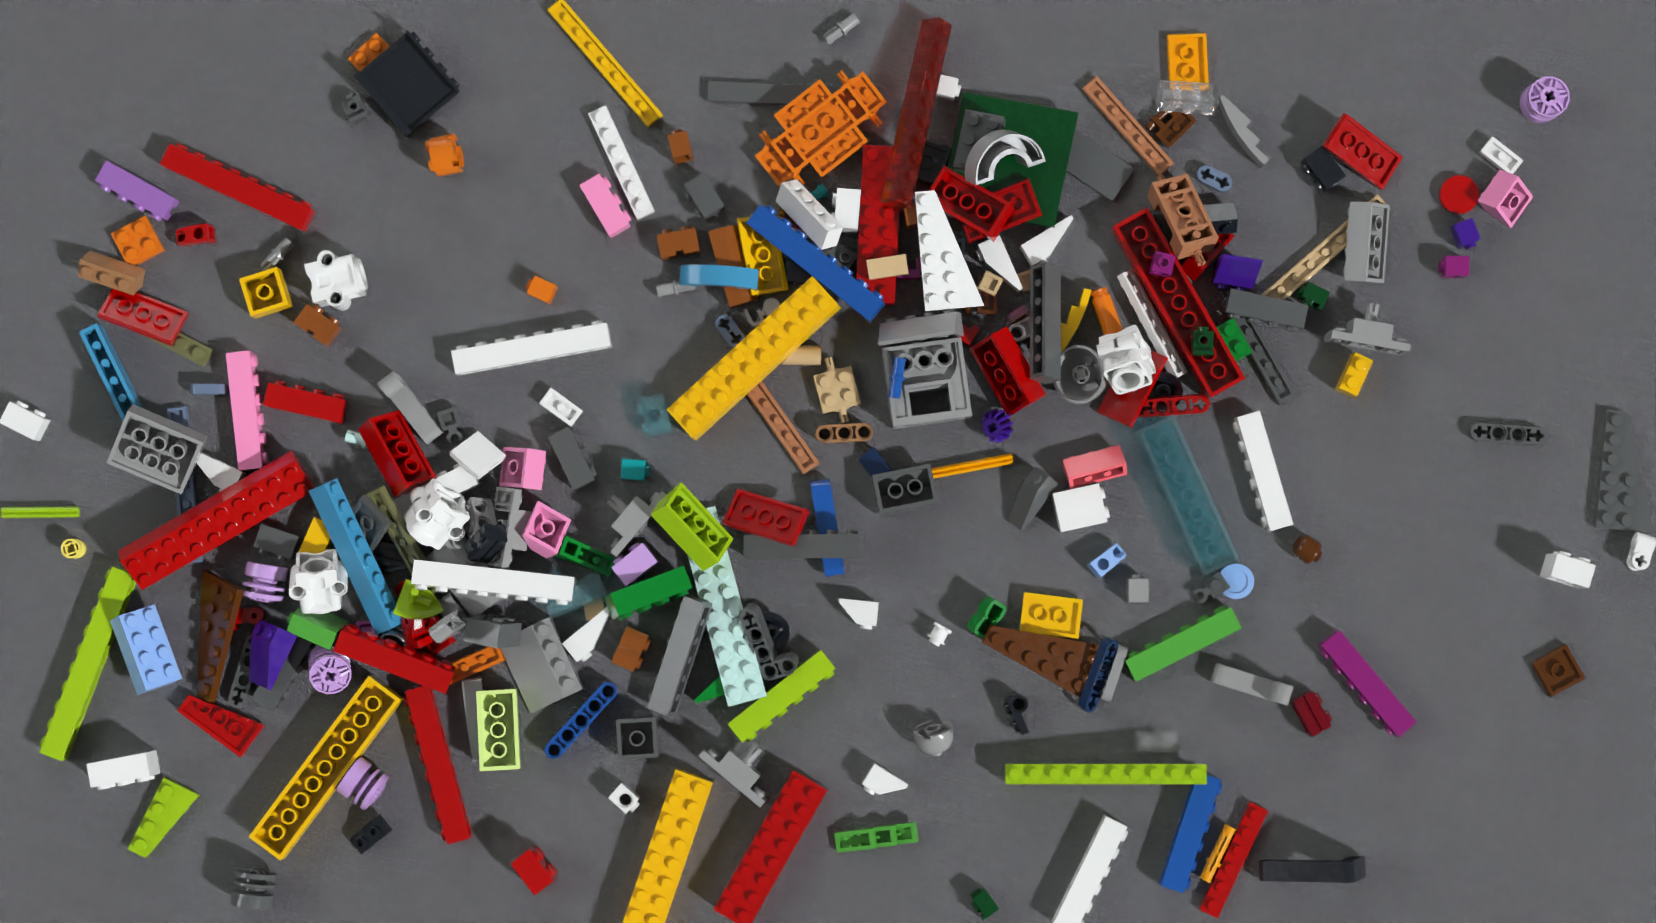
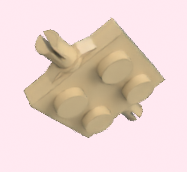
(836, 390)

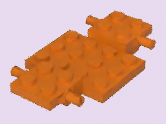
(820, 128)

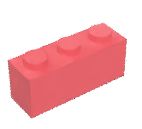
(1094, 467)

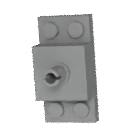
(1368, 334)
(631, 519)
(514, 520)
(738, 770)

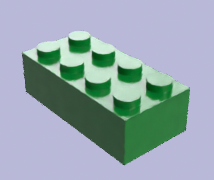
(648, 592)

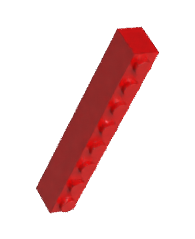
(237, 187)
(439, 764)

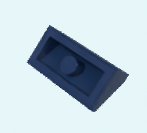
(874, 463)

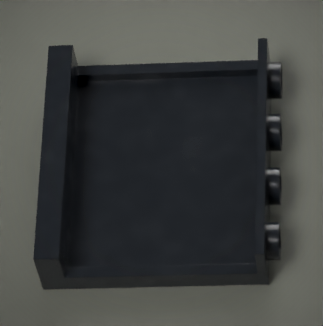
(408, 83)

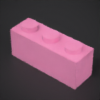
(606, 205)

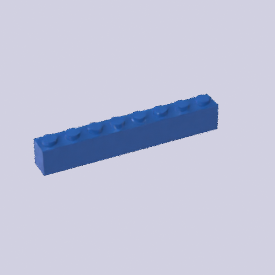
(814, 262)

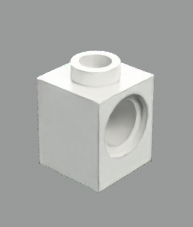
(615, 797)

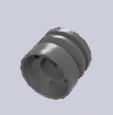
(253, 890)

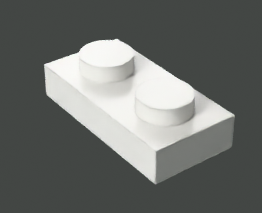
(1500, 156)
(561, 407)

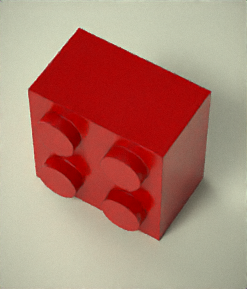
(534, 869)

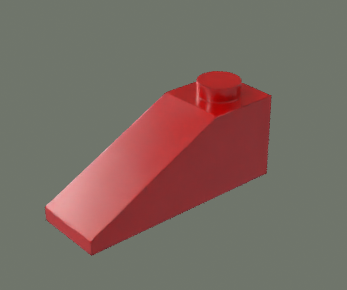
(1190, 265)

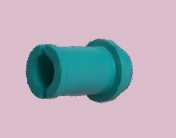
(820, 192)

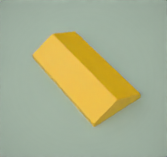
(765, 257)

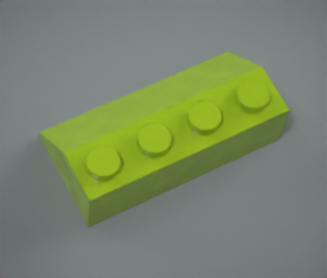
(692, 527)

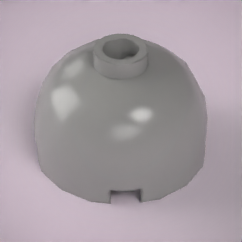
(933, 737)

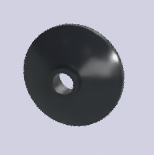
(1173, 385)
(782, 629)

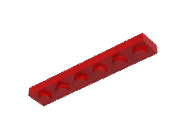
(1233, 860)

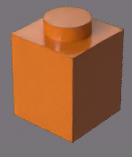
(541, 289)

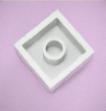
(847, 209)
(1568, 570)

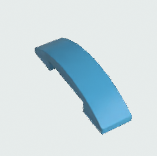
(719, 276)

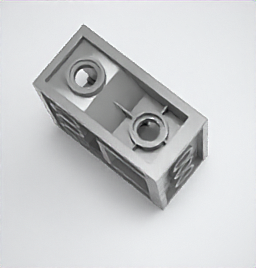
(927, 378)

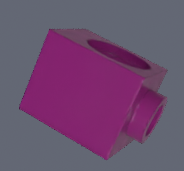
(1162, 264)
(1454, 266)

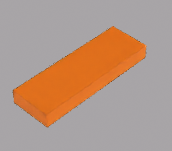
(476, 663)

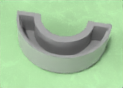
(993, 147)

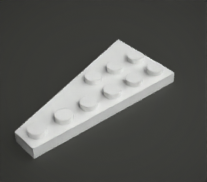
(943, 268)

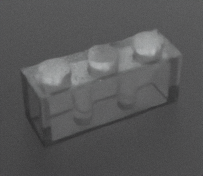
(1186, 97)

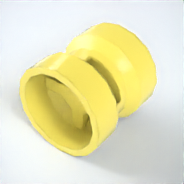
(76, 546)

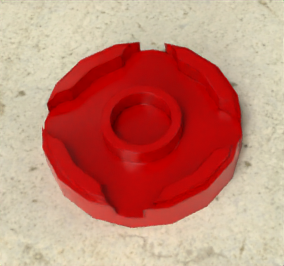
(1458, 194)

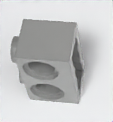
(480, 512)

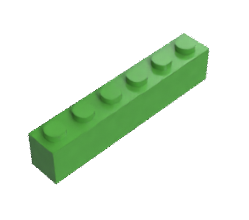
(1181, 644)

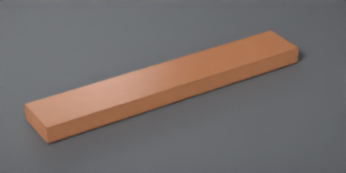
(1127, 126)
(783, 428)

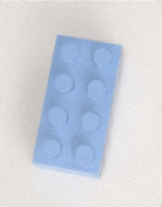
(145, 649)

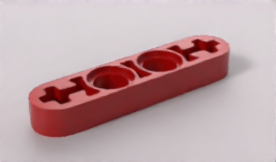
(1171, 405)

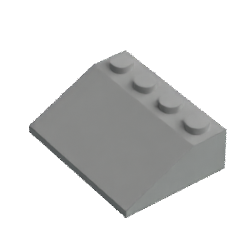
(156, 449)
(542, 666)

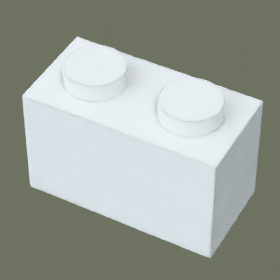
(24, 420)

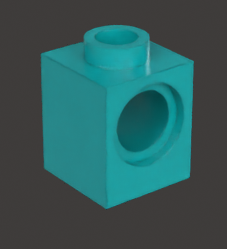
(634, 469)

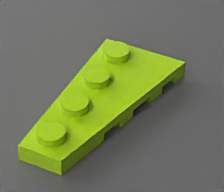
(162, 814)

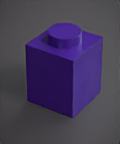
(1465, 234)

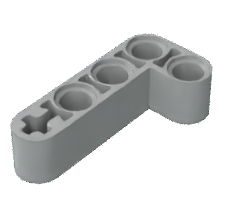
(410, 407)
(453, 619)
(1252, 684)

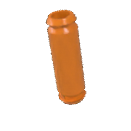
(1106, 311)

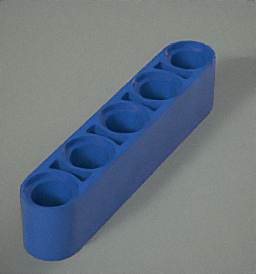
(825, 521)
(572, 724)

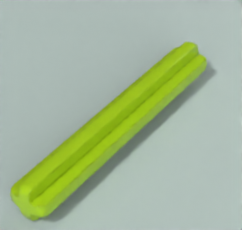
(39, 512)

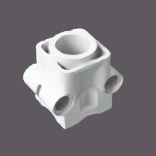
(342, 278)
(1126, 360)
(436, 515)
(318, 581)

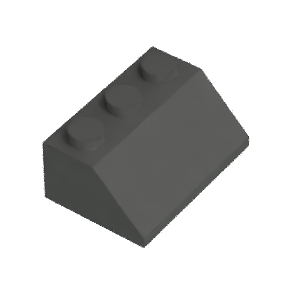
(905, 490)

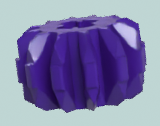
(997, 425)

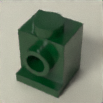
(1313, 295)
(1197, 347)
(983, 902)

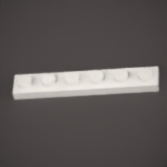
(621, 162)
(1151, 322)

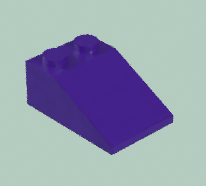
(1235, 272)
(268, 653)

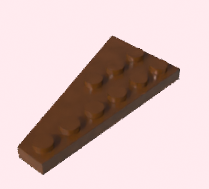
(217, 620)
(1052, 657)

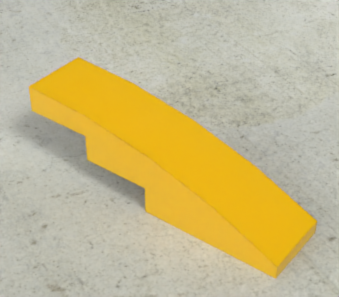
(1074, 318)

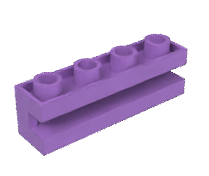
(136, 190)

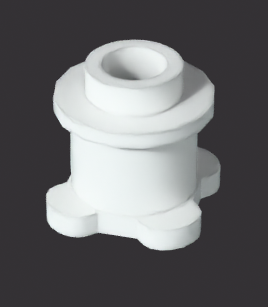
(938, 634)

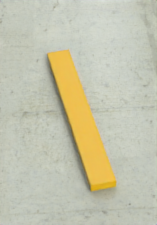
(605, 62)

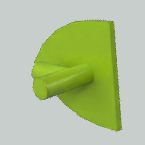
(416, 603)

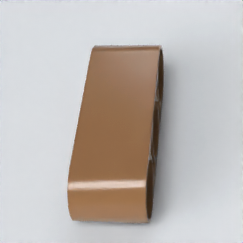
(853, 429)

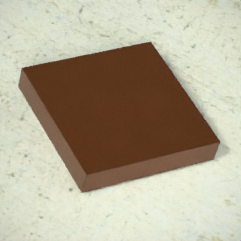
(1557, 670)

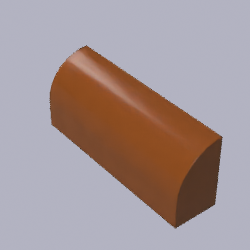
(729, 252)

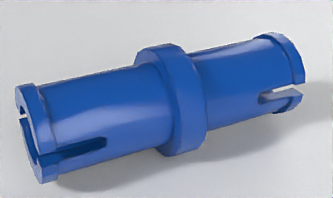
(896, 378)

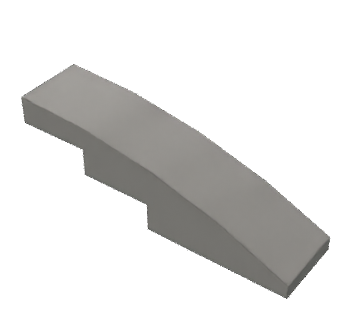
(1238, 125)
(469, 689)

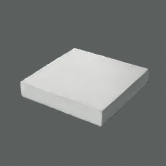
(477, 455)

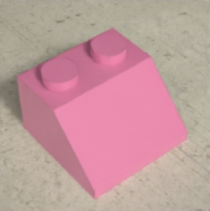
(1505, 198)
(522, 468)
(545, 530)

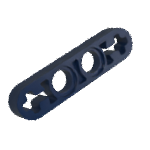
(1091, 695)

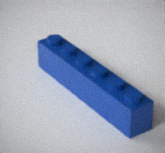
(1189, 834)

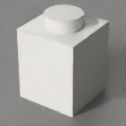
(948, 88)

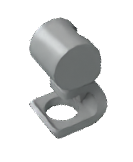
(768, 307)

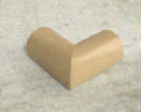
(804, 356)

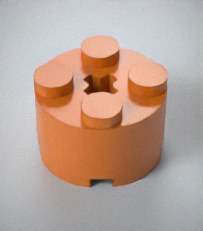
(445, 155)

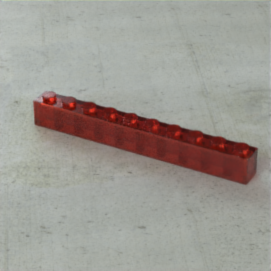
(916, 113)

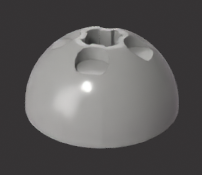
(1075, 383)

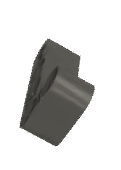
(765, 641)

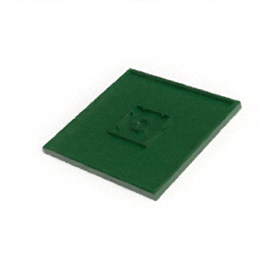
(1048, 127)

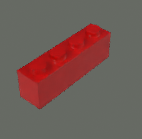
(306, 403)

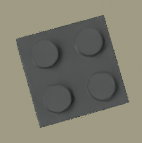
(492, 631)
(637, 737)

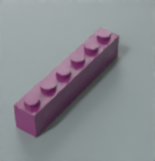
(1366, 683)

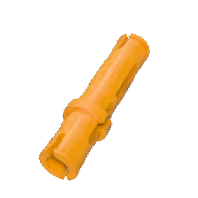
(1218, 852)

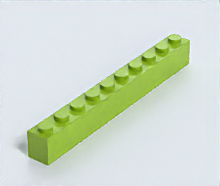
(88, 665)
(1105, 773)

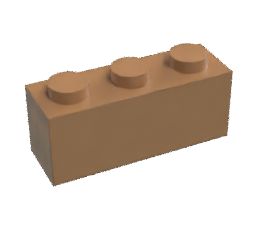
(111, 272)

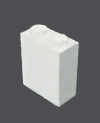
(1080, 507)

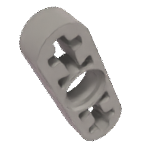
(1114, 674)

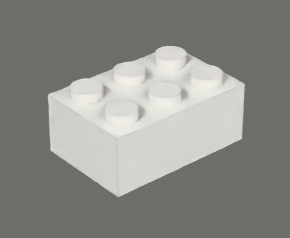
(123, 770)

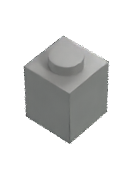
(1137, 589)

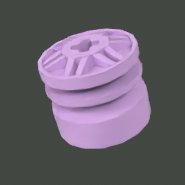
(1534, 102)
(264, 581)
(328, 670)
(361, 782)

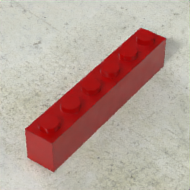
(395, 659)

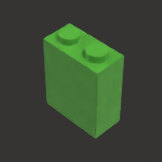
(316, 628)

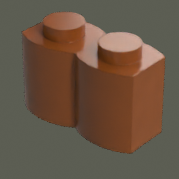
(630, 649)

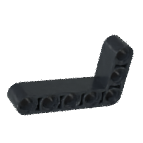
(1330, 871)

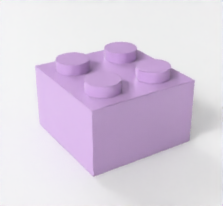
(635, 564)

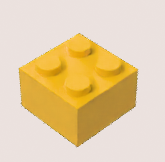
(266, 292)

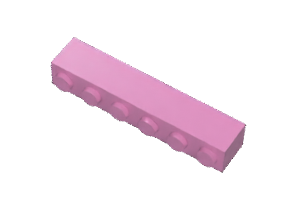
(246, 410)

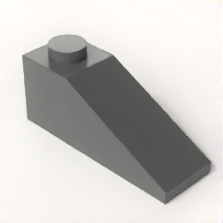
(1031, 497)

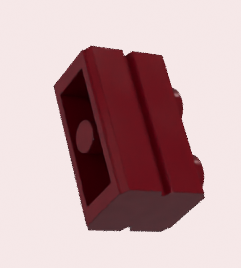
(1311, 713)

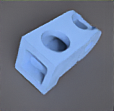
(1106, 560)

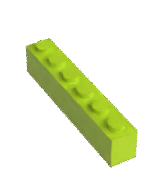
(783, 694)

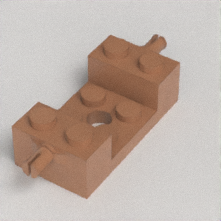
(1191, 232)

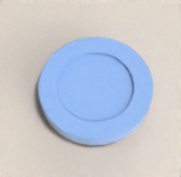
(1240, 580)

